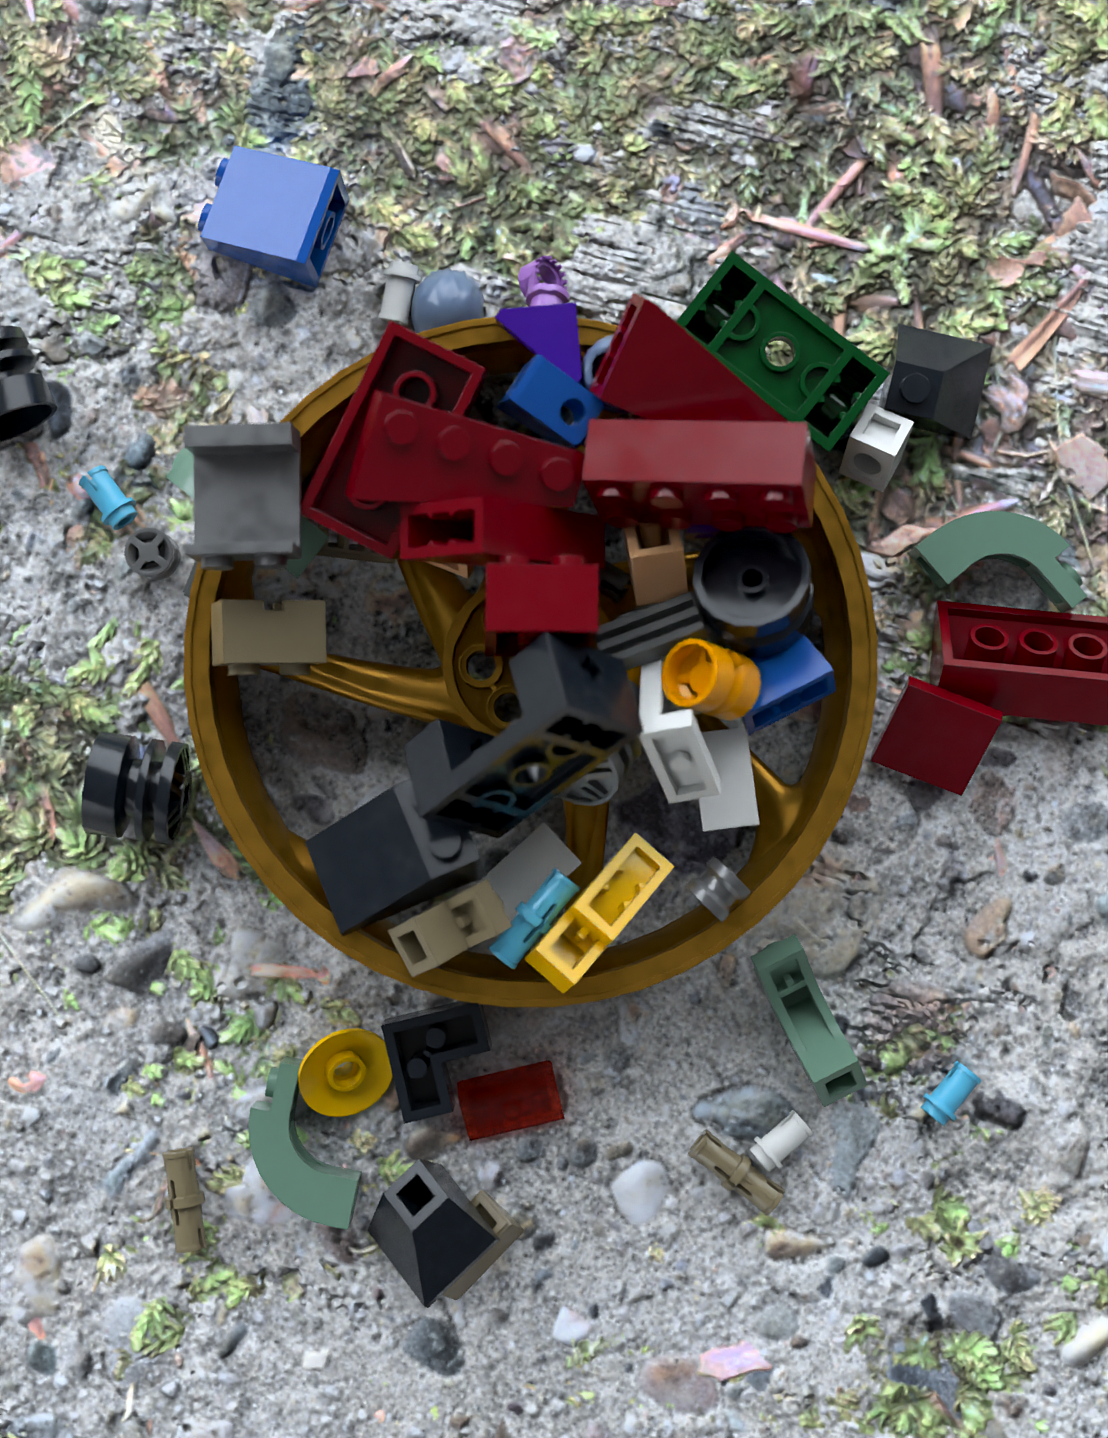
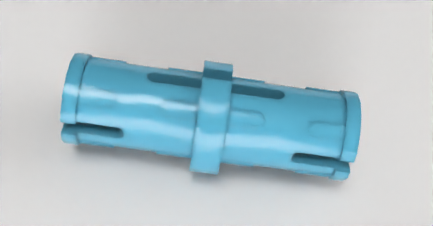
(534, 918)

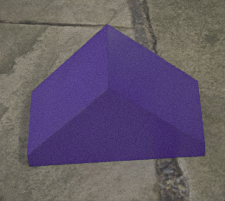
(547, 332)

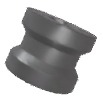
(144, 548)
(718, 889)

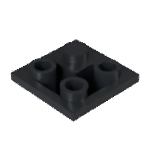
(430, 1230)

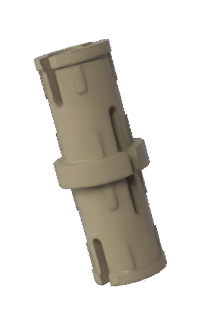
(736, 1172)
(184, 1200)

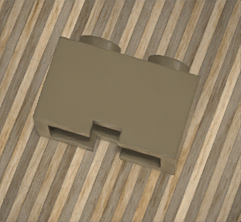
(253, 637)

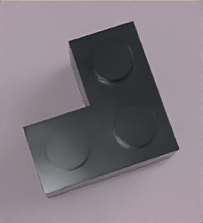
(421, 1046)

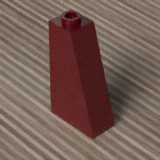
(669, 375)
(486, 527)

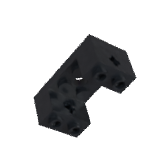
(573, 719)

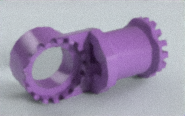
(545, 293)

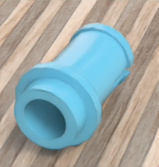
(108, 498)
(950, 1093)

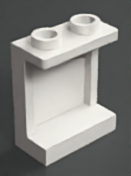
(674, 742)

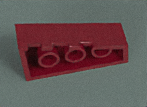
(439, 456)

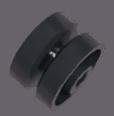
(754, 590)

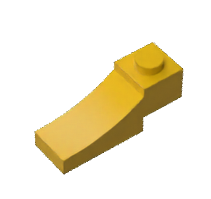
(599, 913)

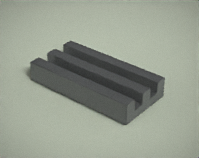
(647, 627)

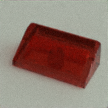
(510, 1100)

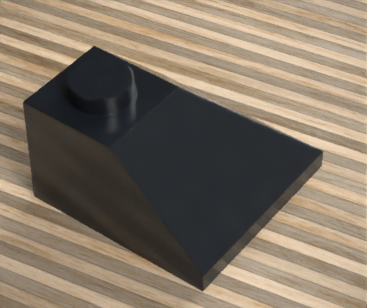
(935, 380)

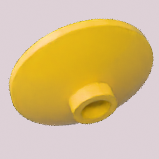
(348, 1088)

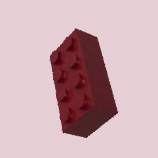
(409, 369)
(701, 474)
(537, 599)

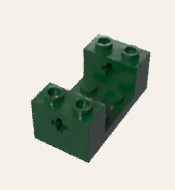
(822, 384)

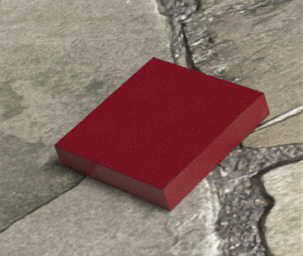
(936, 736)

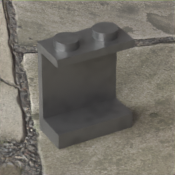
(245, 494)

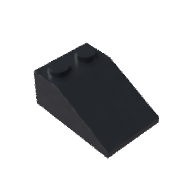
(389, 859)

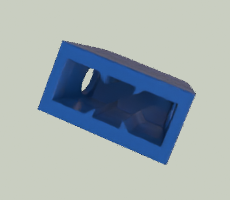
(537, 401)
(789, 684)

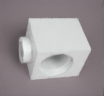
(875, 447)

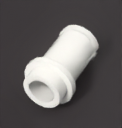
(398, 292)
(781, 1141)

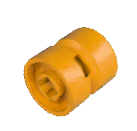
(710, 679)

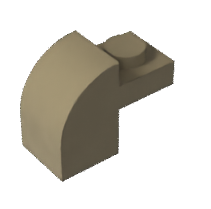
(450, 927)

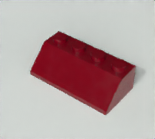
(1023, 660)

